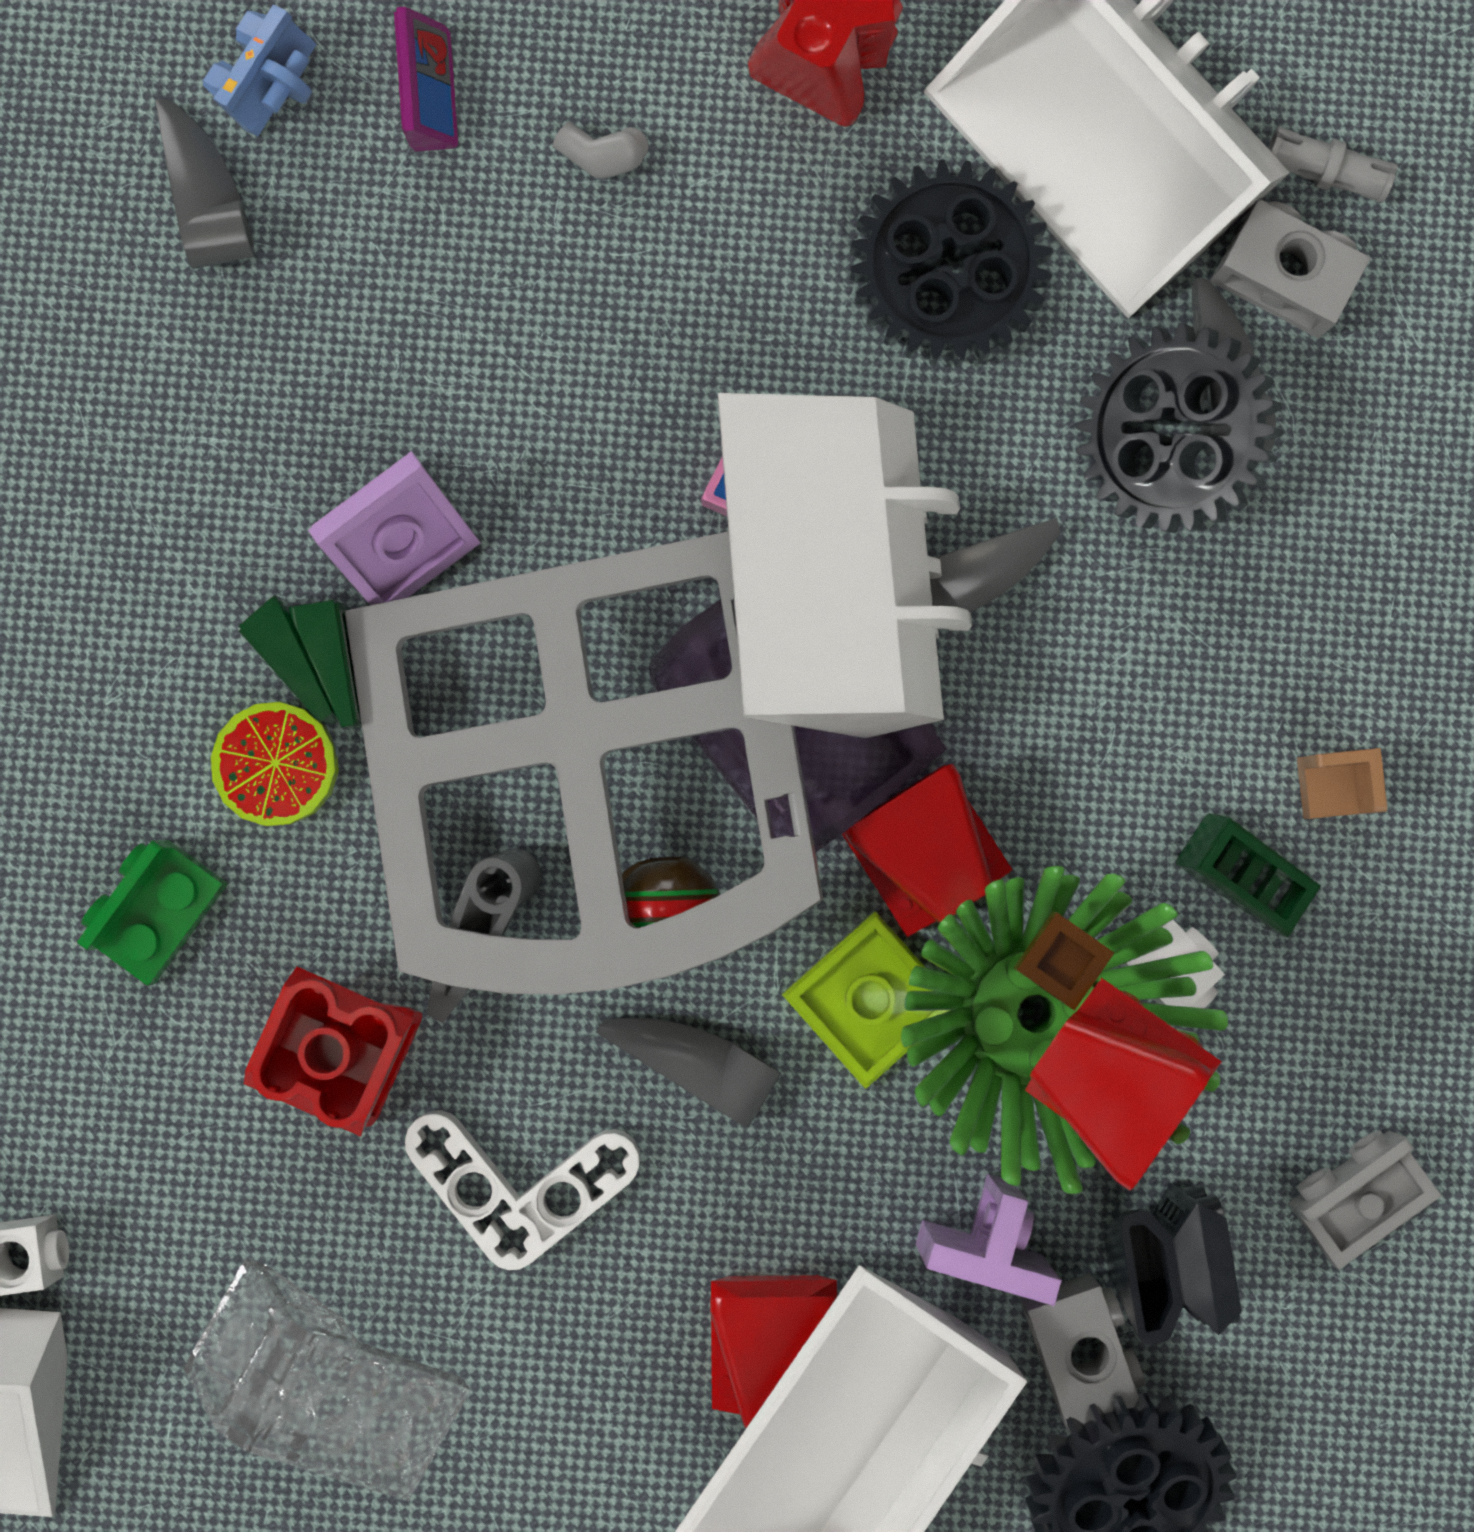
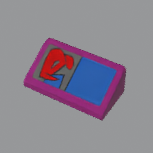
(425, 81)

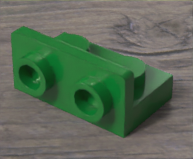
(151, 909)

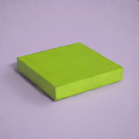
(858, 998)

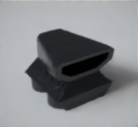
(1174, 1263)

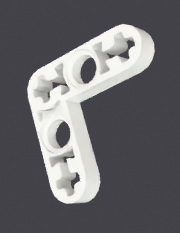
(529, 1208)

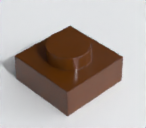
(1063, 960)

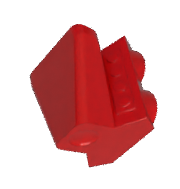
(819, 52)
(927, 850)
(331, 1051)
(1121, 1079)
(759, 1332)

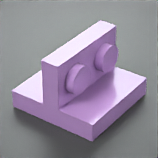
(394, 533)
(994, 1248)

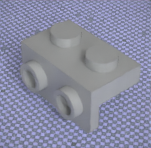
(1363, 1197)

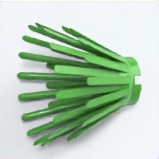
(984, 1014)

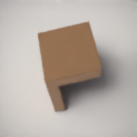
(1342, 783)

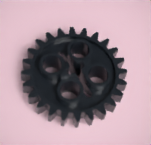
(928, 213)
(1182, 372)
(1132, 1472)

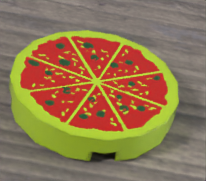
(274, 764)

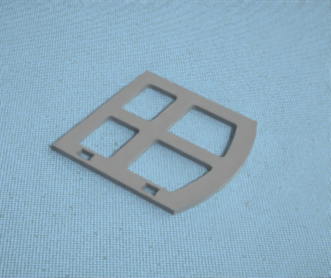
(575, 738)

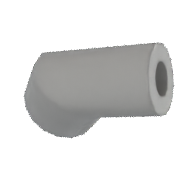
(602, 156)

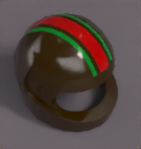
(665, 888)

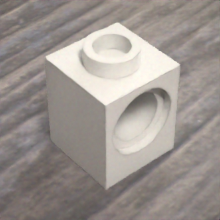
(46, 1250)

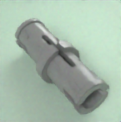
(1333, 165)

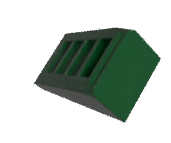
(326, 641)
(278, 643)
(1215, 851)

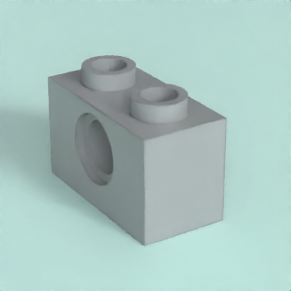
(1255, 273)
(1079, 1313)

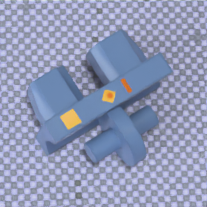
(266, 70)

